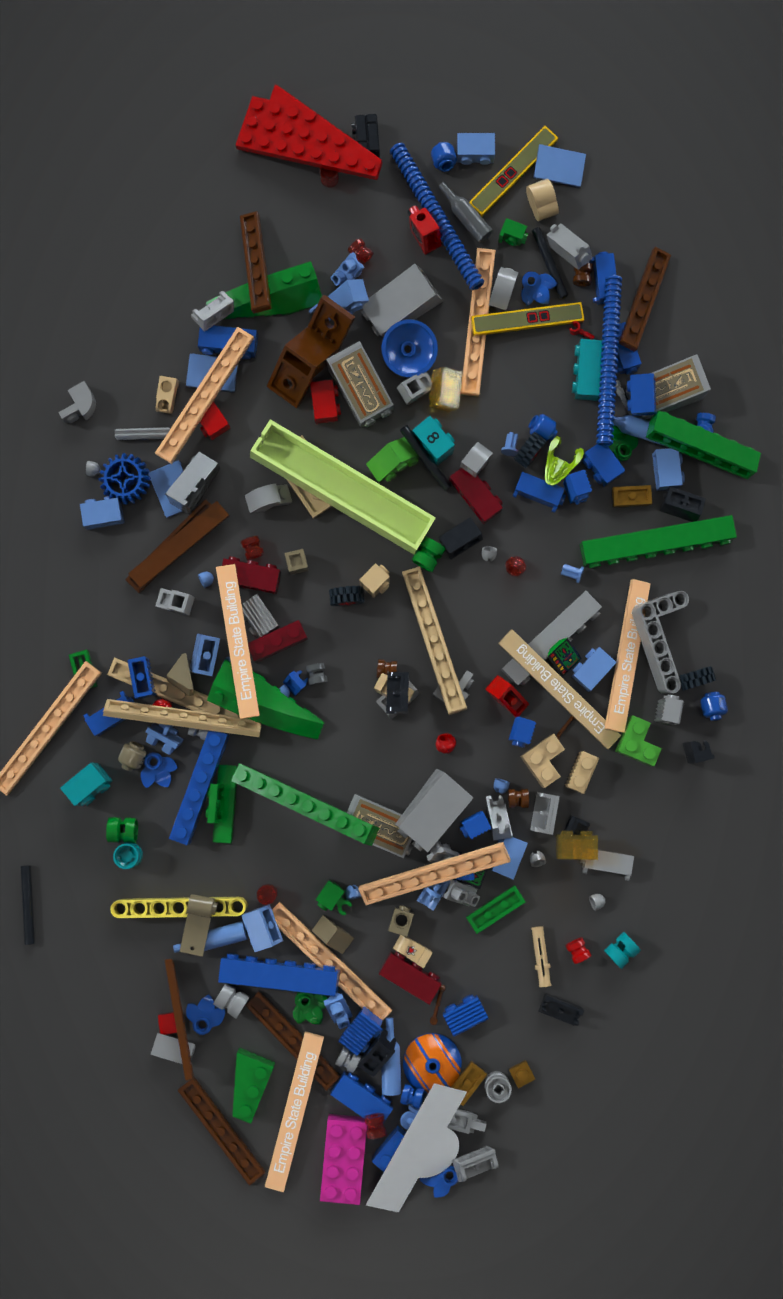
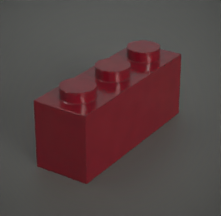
(476, 495)
(254, 576)
(277, 641)
(410, 977)

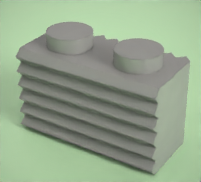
(258, 617)
(669, 710)

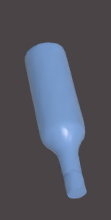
(633, 426)
(222, 936)
(392, 1069)

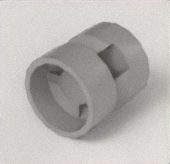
(231, 1000)
(497, 1087)

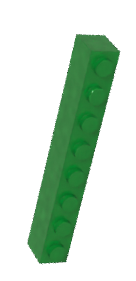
(658, 540)
(305, 804)

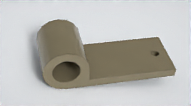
(197, 924)

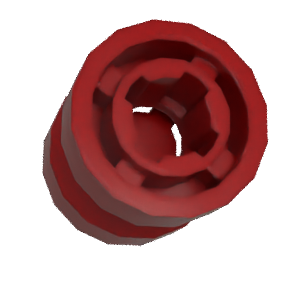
(578, 950)

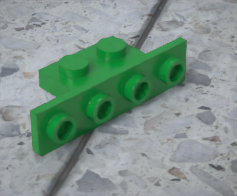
(222, 804)

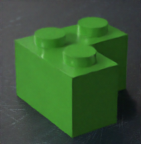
(392, 458)
(633, 744)

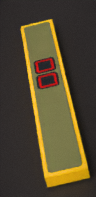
(511, 172)
(527, 319)

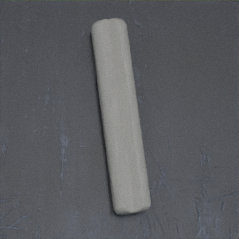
(141, 433)

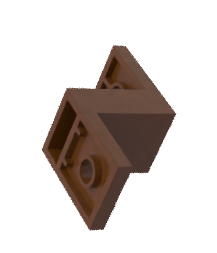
(307, 352)

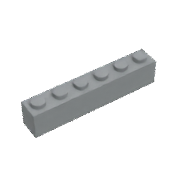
(564, 626)

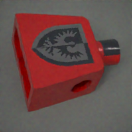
(424, 229)

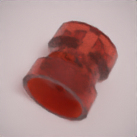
(325, 174)
(362, 253)
(252, 548)
(269, 893)
(375, 1125)

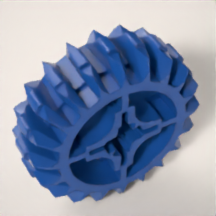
(123, 463)

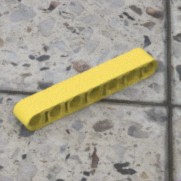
(169, 905)

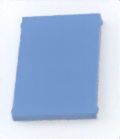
(559, 165)
(199, 367)
(162, 480)

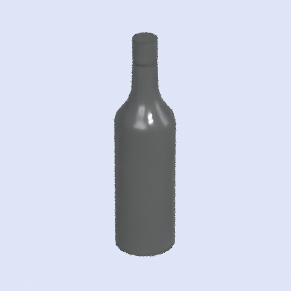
(467, 215)

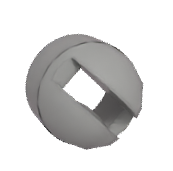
(92, 468)
(489, 553)
(537, 859)
(597, 901)

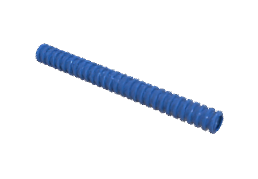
(428, 201)
(609, 360)

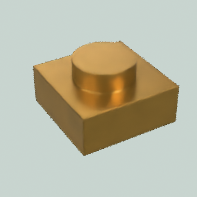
(522, 1074)

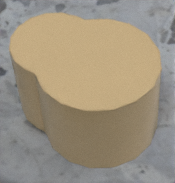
(542, 199)

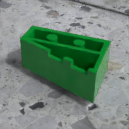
(250, 1082)

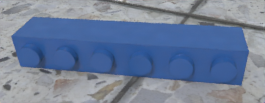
(198, 786)
(279, 976)

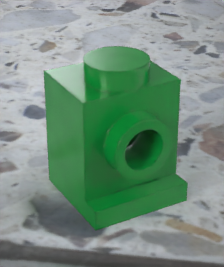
(513, 233)

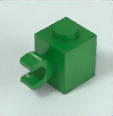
(331, 896)

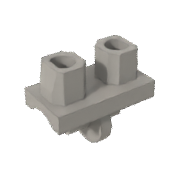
(441, 852)
(462, 893)

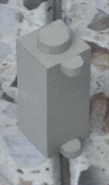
(569, 246)
(610, 862)

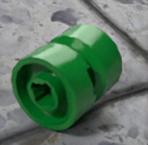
(428, 554)
(115, 833)

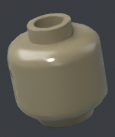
(132, 756)

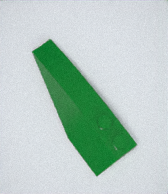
(289, 293)
(274, 707)

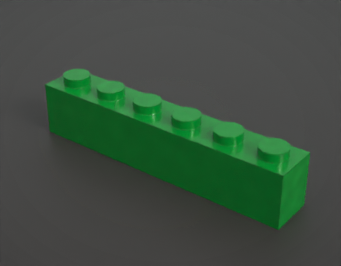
(703, 444)

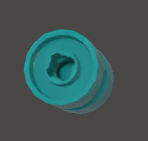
(128, 855)
(620, 957)

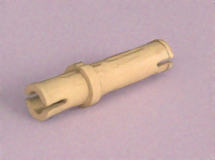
(544, 980)

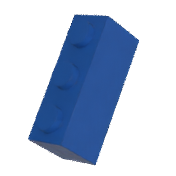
(216, 338)
(360, 1097)

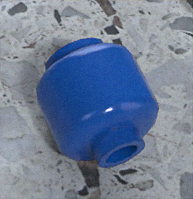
(443, 156)
(543, 426)
(713, 706)

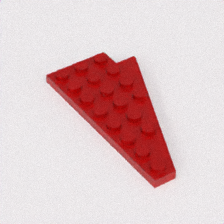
(298, 134)

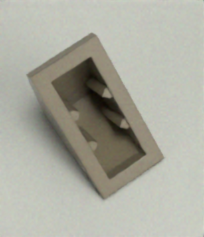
(180, 675)
(332, 934)

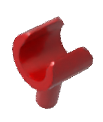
(580, 331)

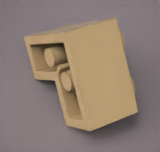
(539, 759)

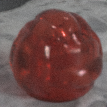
(515, 566)

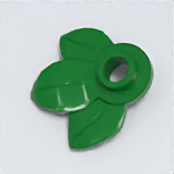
(623, 442)
(310, 1010)

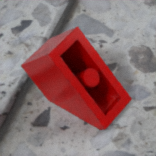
(507, 696)

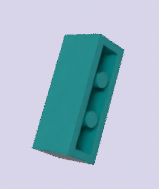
(587, 369)

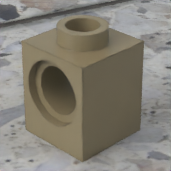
(296, 561)
(397, 928)

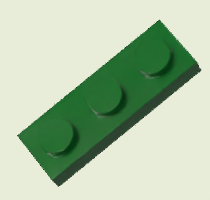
(495, 909)

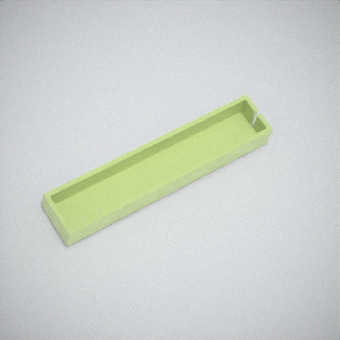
(341, 486)

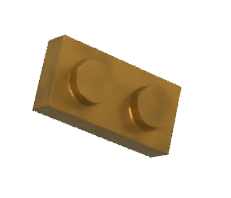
(632, 496)
(469, 1080)

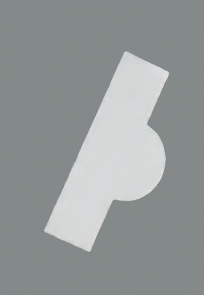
(423, 1150)

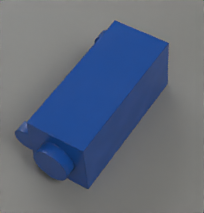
(602, 266)
(628, 360)
(539, 491)
(100, 724)

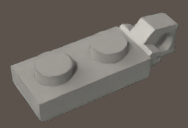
(466, 1122)

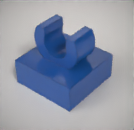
(295, 683)

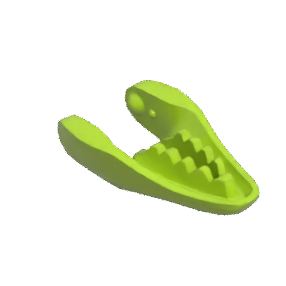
(556, 468)

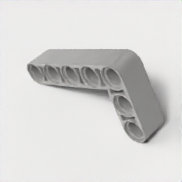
(658, 638)

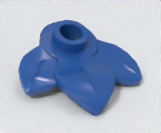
(538, 290)
(160, 772)
(205, 1012)
(441, 1182)

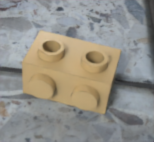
(375, 580)

